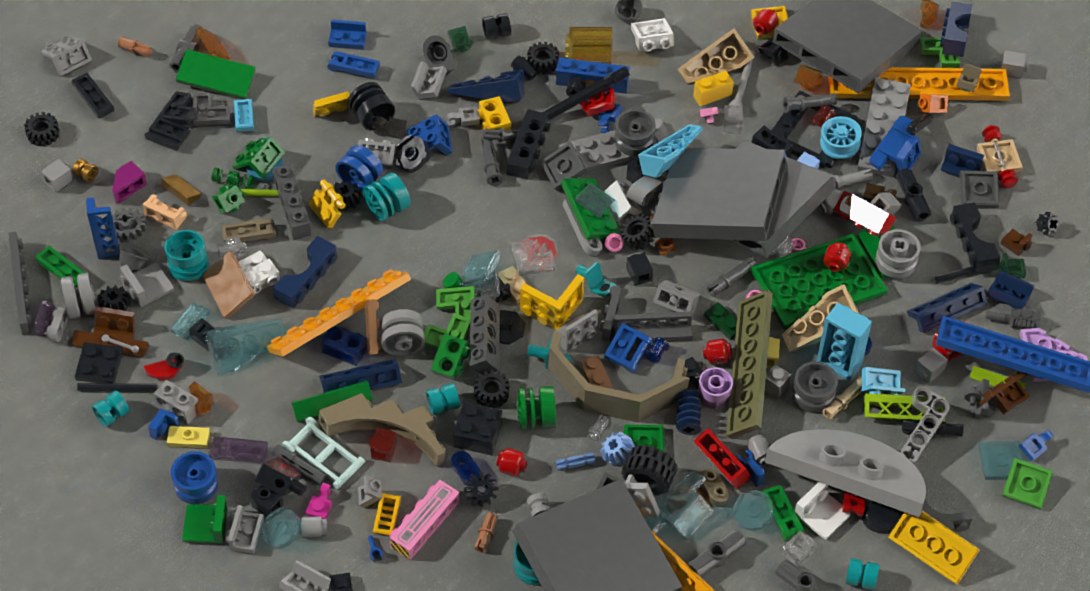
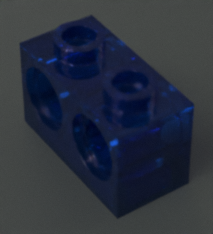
(342, 348)

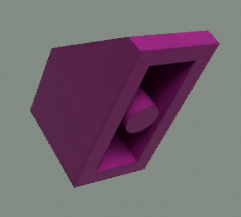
(127, 181)

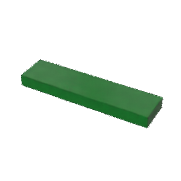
(311, 405)

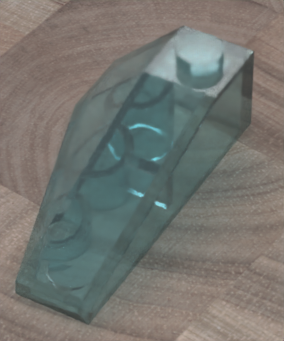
(239, 343)

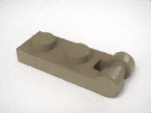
(250, 230)

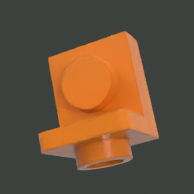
(933, 103)

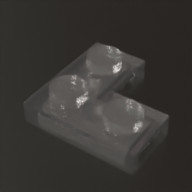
(530, 263)

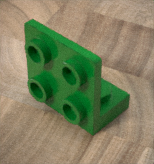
(260, 155)
(206, 522)

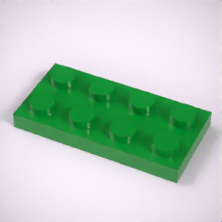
(590, 223)

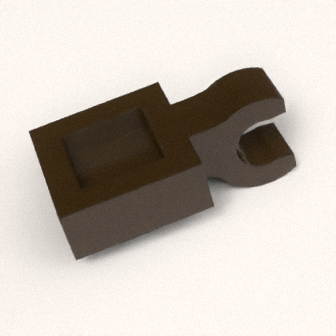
(872, 191)

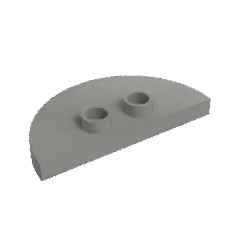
(853, 465)

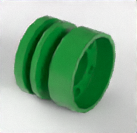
(537, 407)

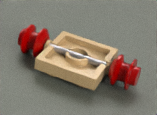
(1000, 156)

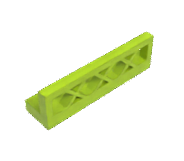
(885, 401)

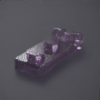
(238, 449)

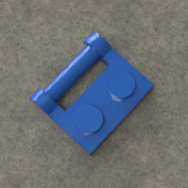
(622, 345)

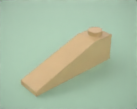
(725, 54)

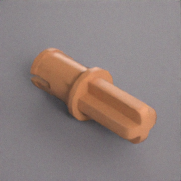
(134, 46)
(486, 533)

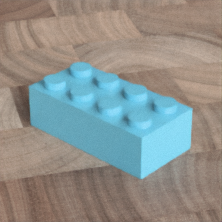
(844, 341)

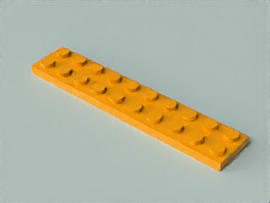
(991, 84)

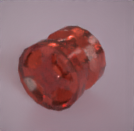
(824, 114)

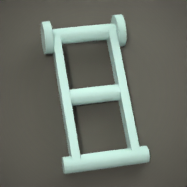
(313, 426)

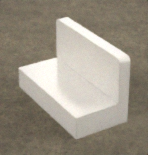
(622, 204)

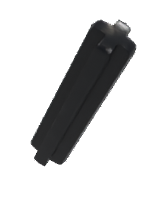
(920, 123)

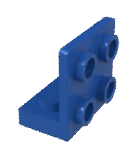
(434, 132)

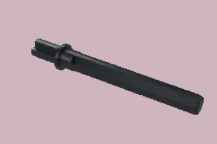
(587, 93)

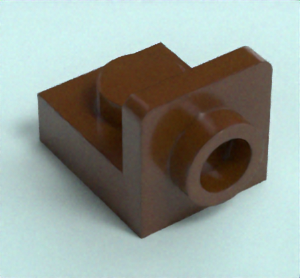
(1017, 242)

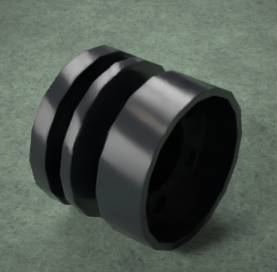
(369, 102)

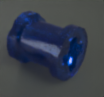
(657, 349)

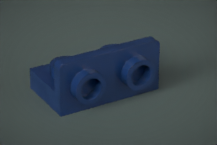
(961, 159)

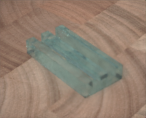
(188, 318)

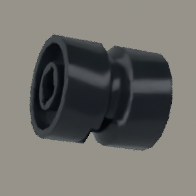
(496, 26)

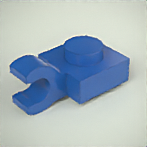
(607, 117)
(1034, 444)
(755, 470)

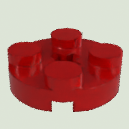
(604, 103)

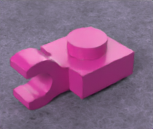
(320, 505)

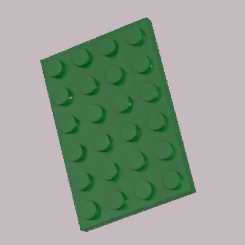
(803, 279)

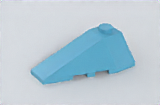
(665, 153)

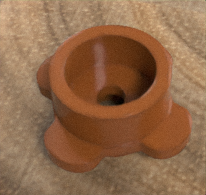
(662, 242)

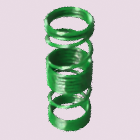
(232, 178)

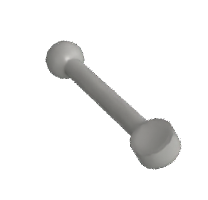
(105, 338)

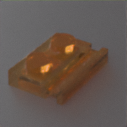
(212, 43)

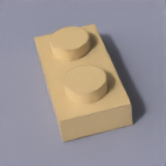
(511, 277)

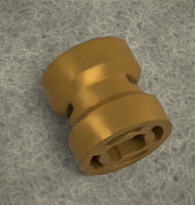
(83, 169)

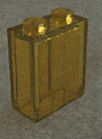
(589, 44)

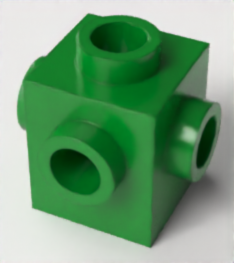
(228, 198)

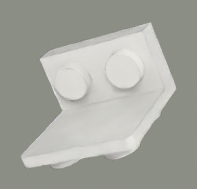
(821, 511)

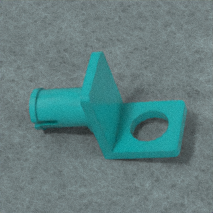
(594, 279)
(542, 352)

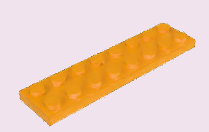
(331, 316)

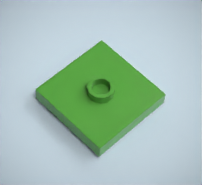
(1027, 483)

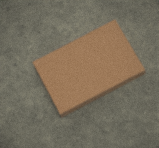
(228, 285)

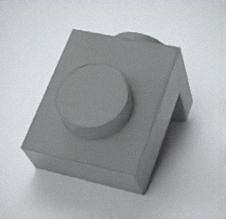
(369, 492)

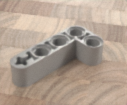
(930, 415)

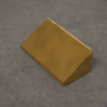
(181, 189)

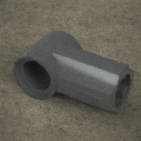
(795, 576)

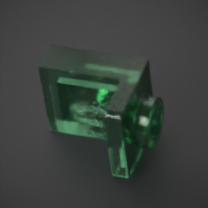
(460, 39)
(1014, 267)

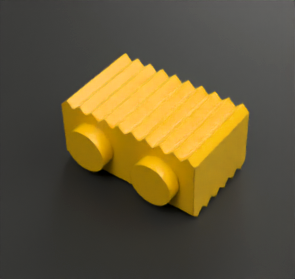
(713, 88)

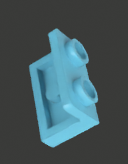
(881, 381)

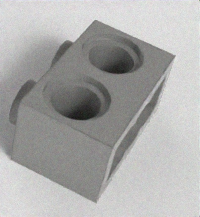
(174, 399)

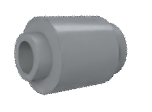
(758, 447)
(313, 527)

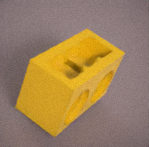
(493, 114)

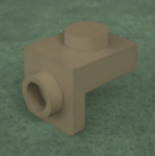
(969, 78)

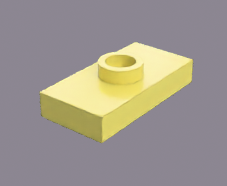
(188, 437)

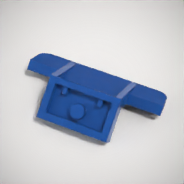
(897, 147)

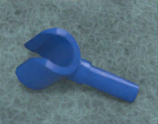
(374, 550)

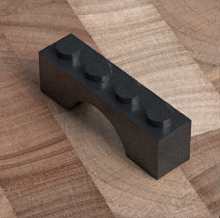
(981, 254)

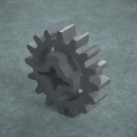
(128, 224)

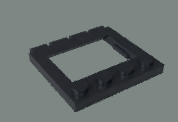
(788, 122)

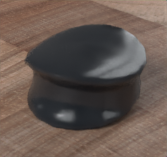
(880, 517)

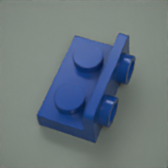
(347, 34)

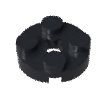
(420, 155)

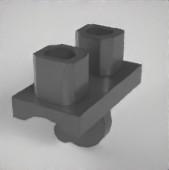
(974, 396)

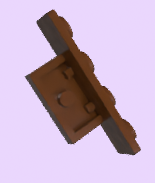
(1007, 394)

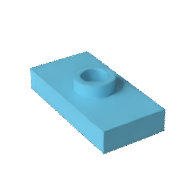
(243, 115)

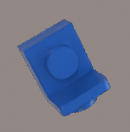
(160, 423)

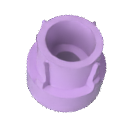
(715, 387)

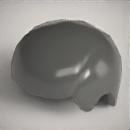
(628, 10)

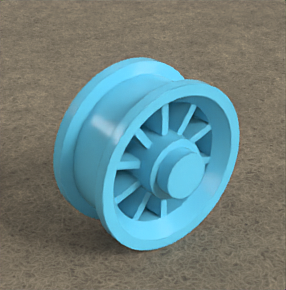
(840, 137)

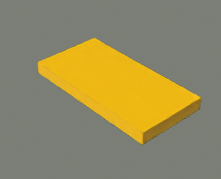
(935, 545)

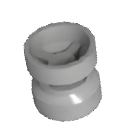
(538, 503)

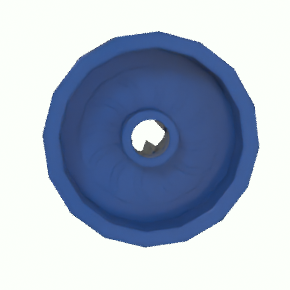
(359, 166)
(194, 477)

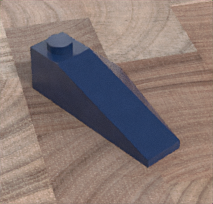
(507, 86)

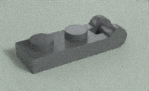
(610, 310)

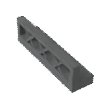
(668, 330)

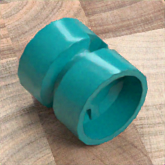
(443, 398)
(112, 407)
(863, 574)

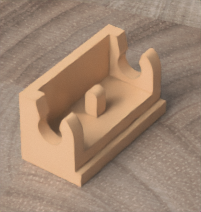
(164, 213)

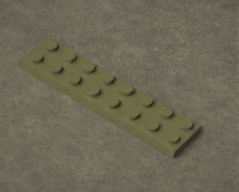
(749, 364)

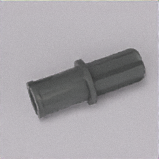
(500, 134)

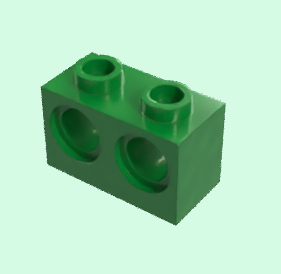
(445, 356)

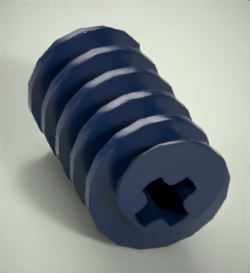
(688, 412)

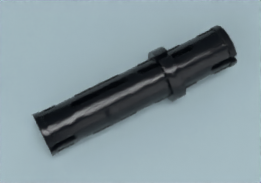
(944, 428)

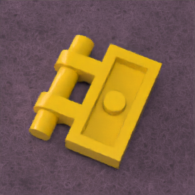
(325, 208)

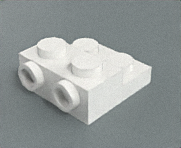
(652, 35)
(259, 271)

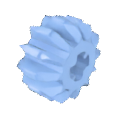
(616, 448)

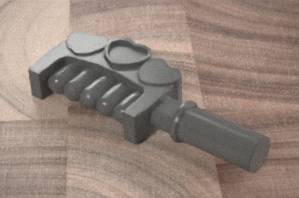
(1018, 317)

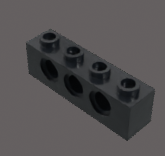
(527, 144)

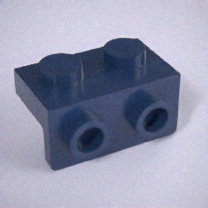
(1010, 290)

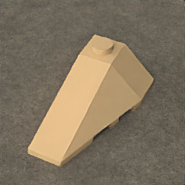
(810, 327)

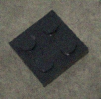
(98, 363)

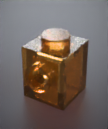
(808, 77)

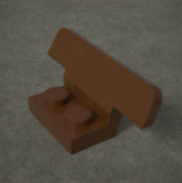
(116, 324)

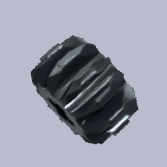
(349, 192)
(114, 298)
(481, 497)

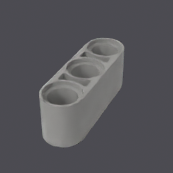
(646, 189)

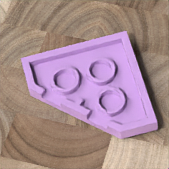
(1038, 337)

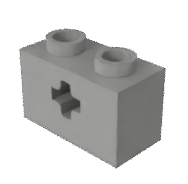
(676, 297)

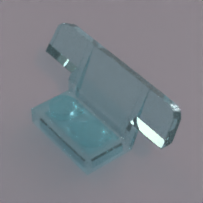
(683, 508)

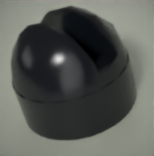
(177, 357)

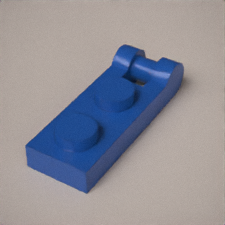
(353, 64)

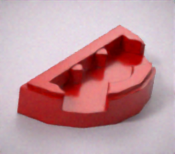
(161, 370)

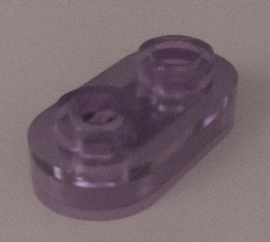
(43, 317)

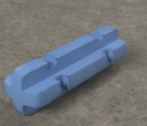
(575, 461)

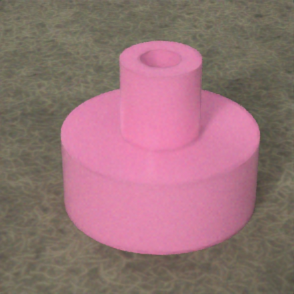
(708, 113)

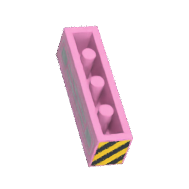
(424, 519)

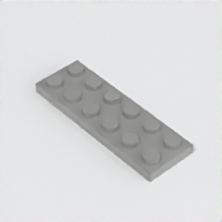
(886, 106)
(601, 152)

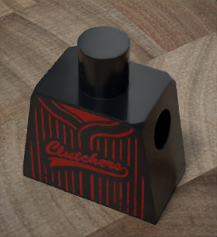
(280, 477)

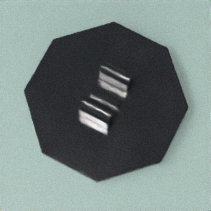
(511, 327)

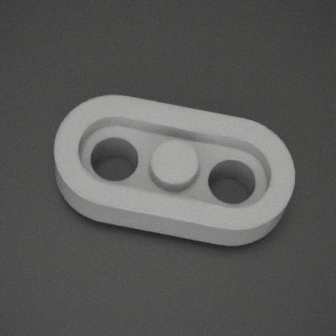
(58, 324)

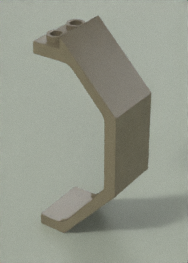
(611, 401)

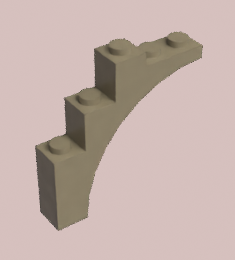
(359, 414)

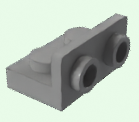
(383, 150)

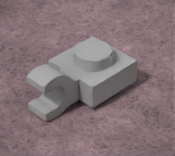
(465, 116)

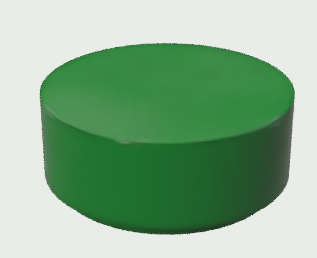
(452, 280)

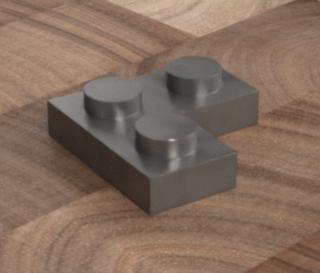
(207, 113)

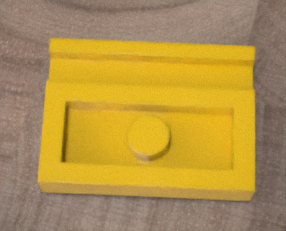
(337, 102)

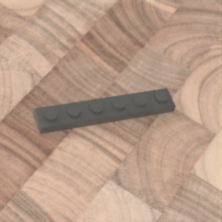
(21, 289)

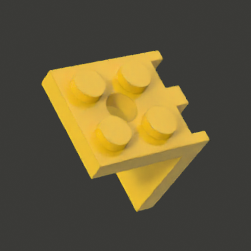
(548, 310)

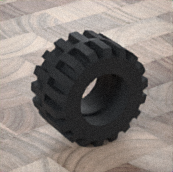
(651, 467)

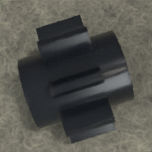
(1047, 223)

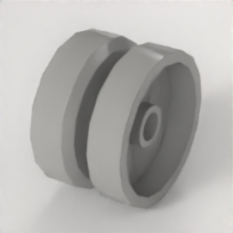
(897, 253)
(80, 295)
(402, 332)

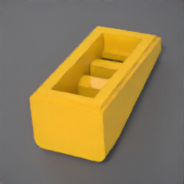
(391, 499)

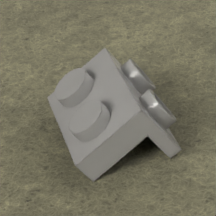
(428, 81)
(642, 497)
(244, 531)
(304, 579)

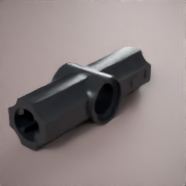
(913, 194)

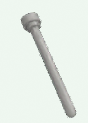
(742, 84)

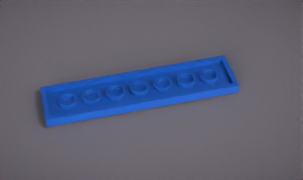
(1014, 353)

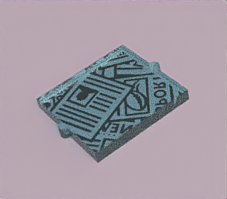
(595, 200)

